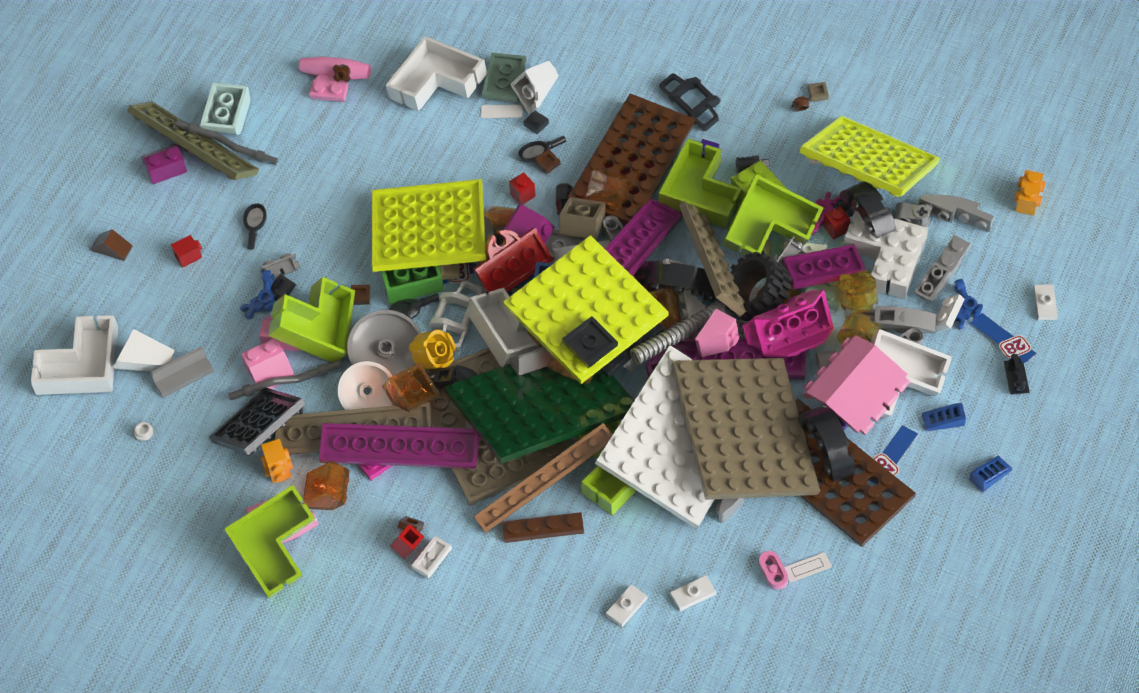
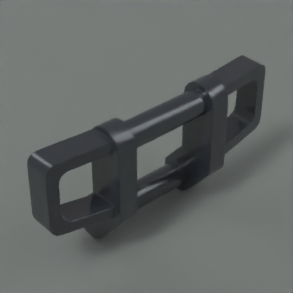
(688, 84)

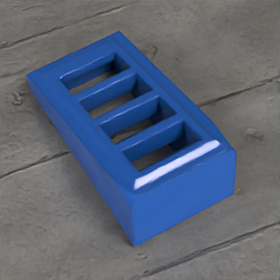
(950, 410)
(980, 482)

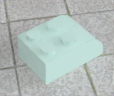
(226, 108)

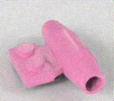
(324, 85)

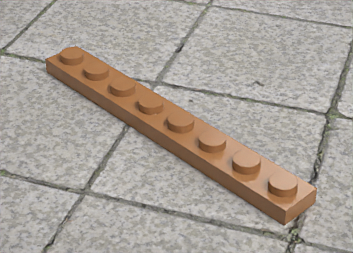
(543, 478)

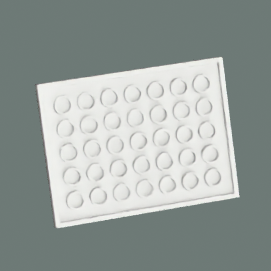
(655, 449)

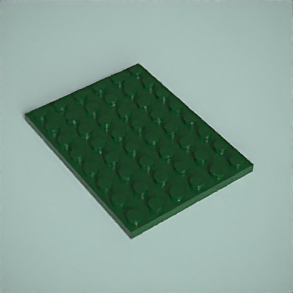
(536, 408)

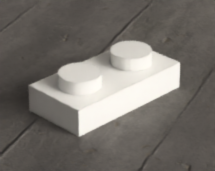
(948, 312)
(431, 557)

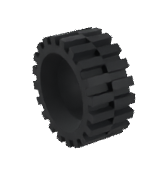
(749, 273)

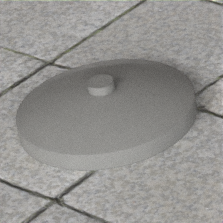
(383, 339)

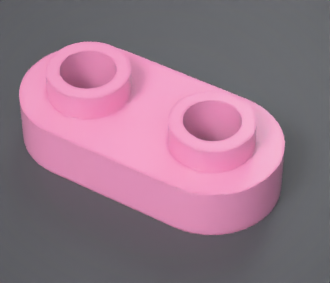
(773, 571)

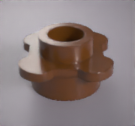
(344, 69)
(801, 103)

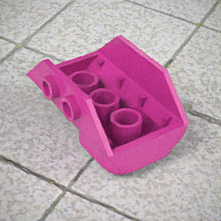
(791, 326)

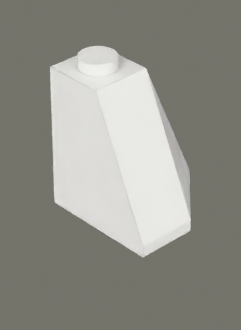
(534, 85)
(143, 353)

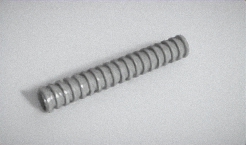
(674, 334)

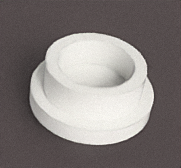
(143, 431)

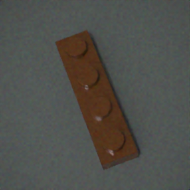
(543, 527)

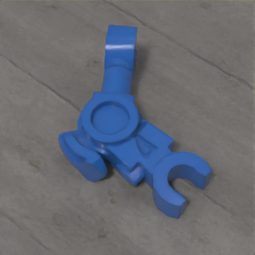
(264, 299)
(968, 306)

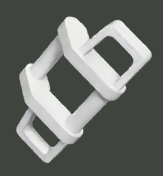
(445, 298)

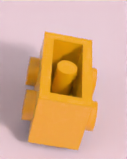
(1028, 196)
(276, 461)

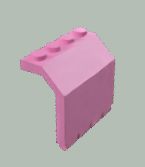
(858, 383)

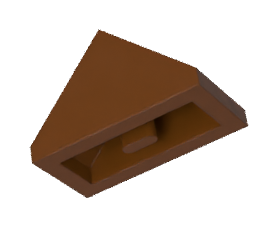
(112, 245)

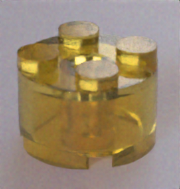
(858, 291)
(859, 325)

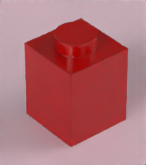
(522, 188)
(836, 222)
(187, 250)
(406, 541)

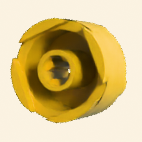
(433, 349)

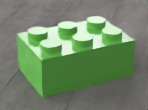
(411, 282)

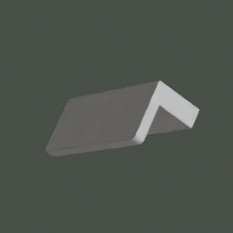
(530, 361)
(181, 372)

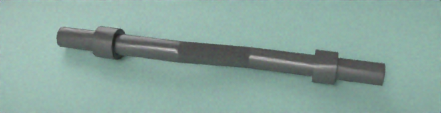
(258, 155)
(248, 389)

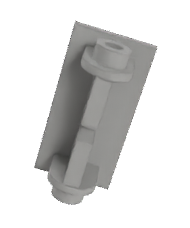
(789, 249)
(286, 263)

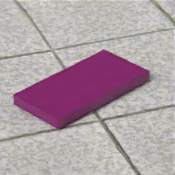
(822, 266)

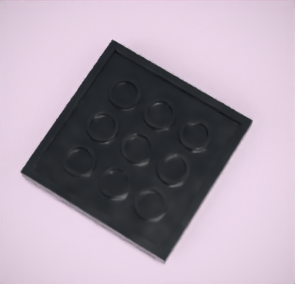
(257, 421)

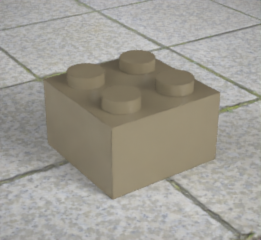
(582, 218)

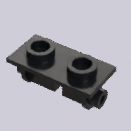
(1016, 375)

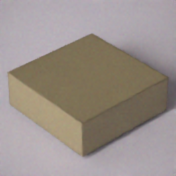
(818, 92)

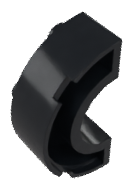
(867, 202)
(680, 278)
(830, 440)

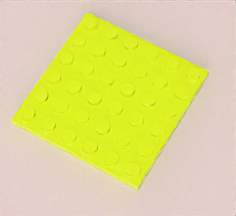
(869, 156)
(428, 225)
(583, 286)

